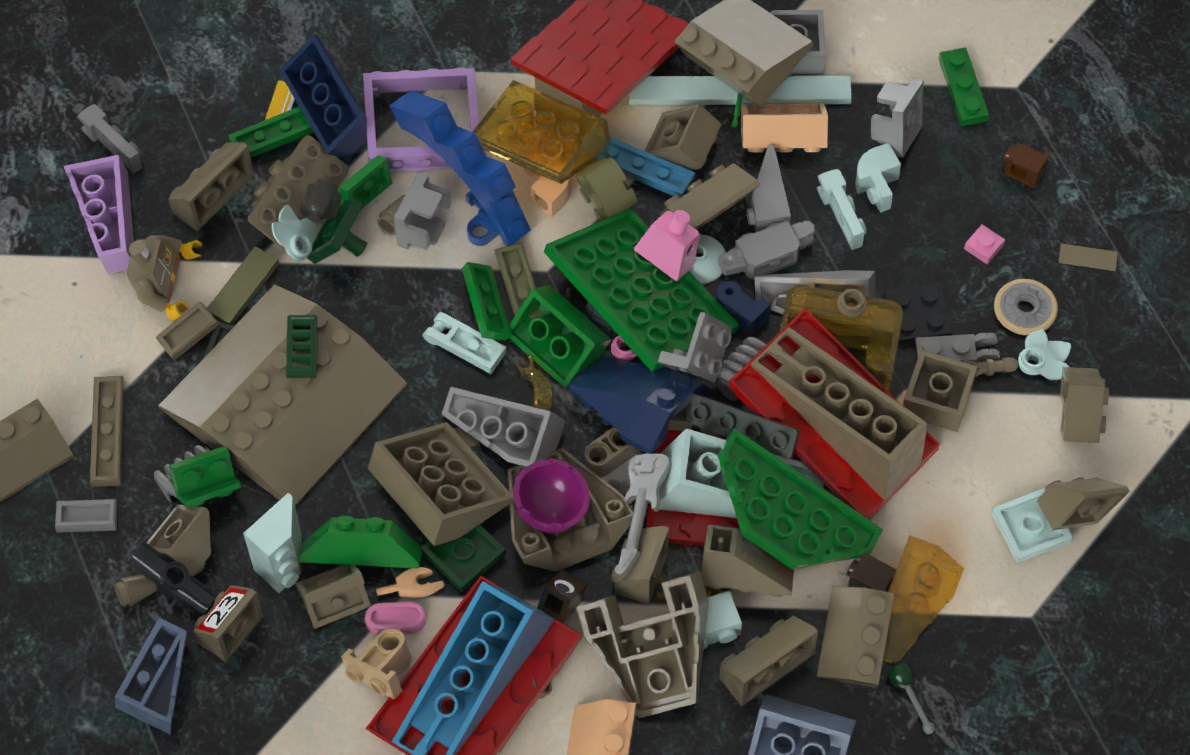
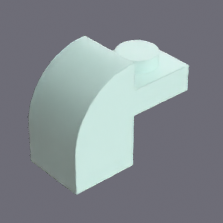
(874, 171)

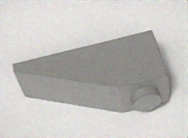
(769, 198)

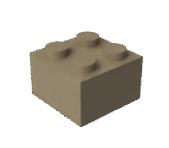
(940, 390)

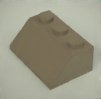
(212, 184)
(713, 196)
(29, 448)
(855, 635)
(768, 658)

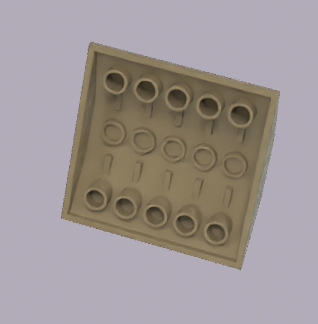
(278, 426)

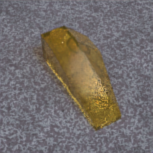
(921, 588)

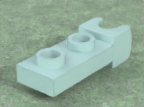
(833, 193)

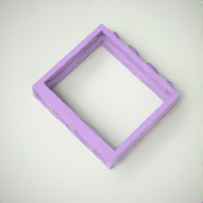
(417, 157)

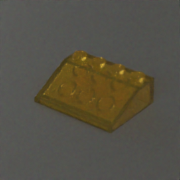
(542, 133)

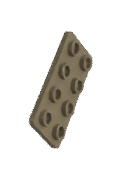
(289, 183)

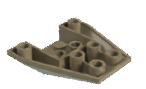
(595, 533)

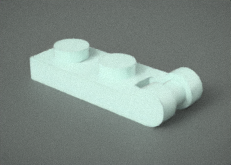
(465, 342)

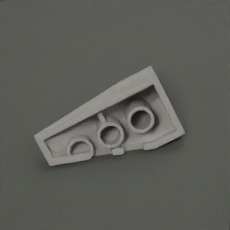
(776, 286)
(508, 428)

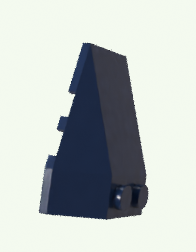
(636, 398)

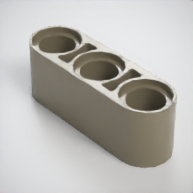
(611, 453)

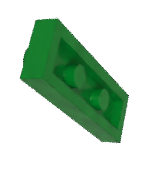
(963, 86)
(273, 132)
(486, 301)

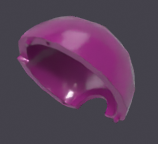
(551, 495)

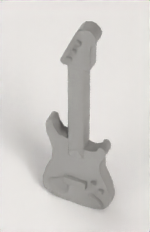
(646, 477)

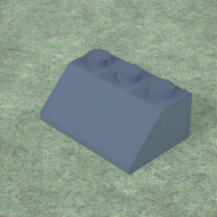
(799, 730)

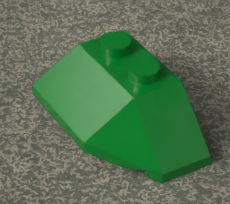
(361, 543)

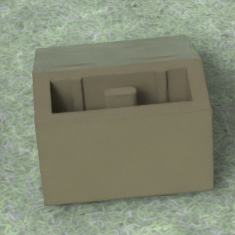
(741, 565)

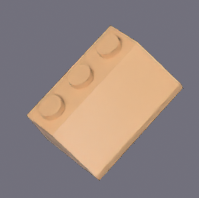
(784, 126)
(602, 728)

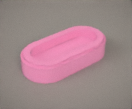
(403, 616)

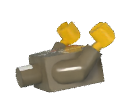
(154, 270)

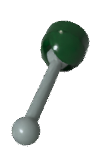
(902, 677)

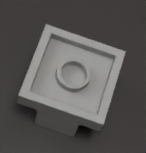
(906, 119)
(415, 216)

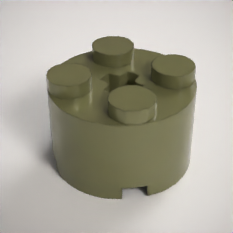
(606, 188)

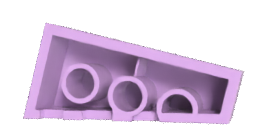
(106, 207)

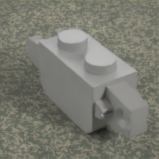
(768, 249)

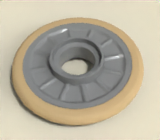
(1029, 291)

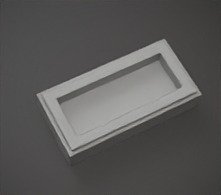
(86, 515)

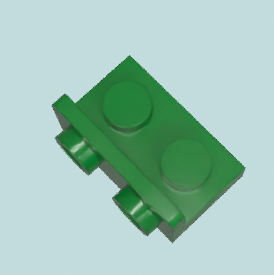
(367, 182)
(204, 477)

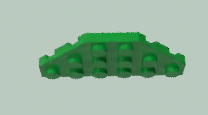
(788, 511)

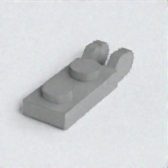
(960, 346)

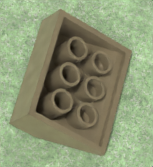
(744, 47)
(438, 482)

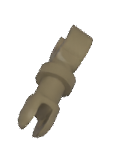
(989, 366)

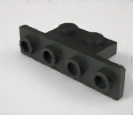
(725, 418)

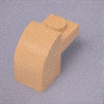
(548, 194)

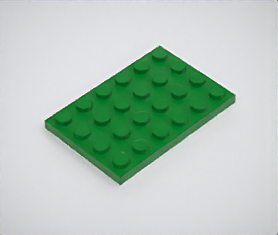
(631, 292)

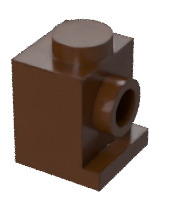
(1025, 164)

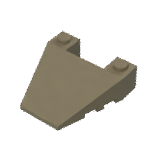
(656, 656)

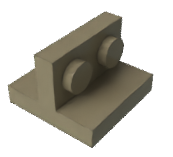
(333, 594)

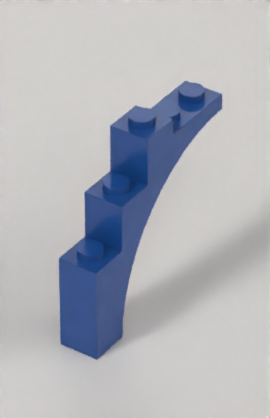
(461, 149)

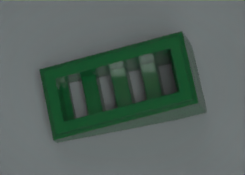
(302, 328)

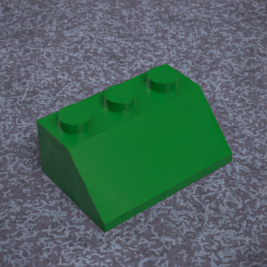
(561, 338)

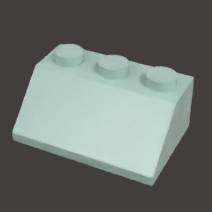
(275, 545)

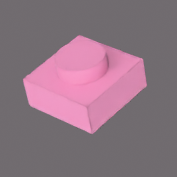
(984, 244)

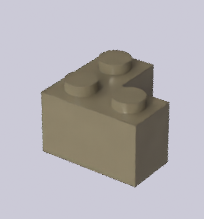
(1083, 400)

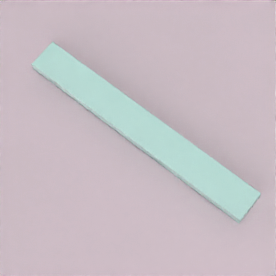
(712, 91)

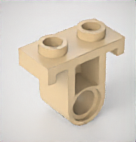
(380, 663)

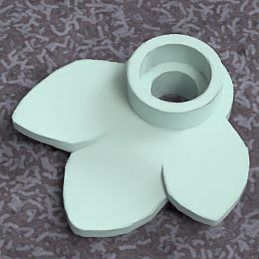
(294, 234)
(1047, 354)

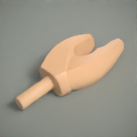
(408, 587)

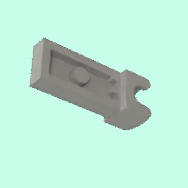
(98, 128)

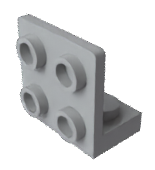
(705, 351)

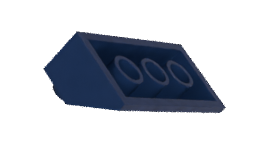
(325, 99)

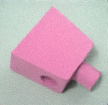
(670, 244)

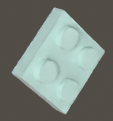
(1027, 528)

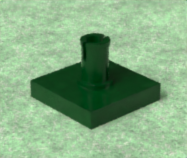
(337, 234)

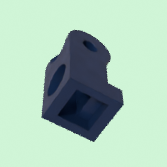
(742, 308)

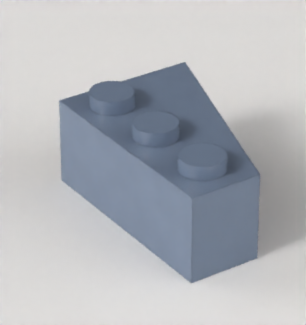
(154, 678)

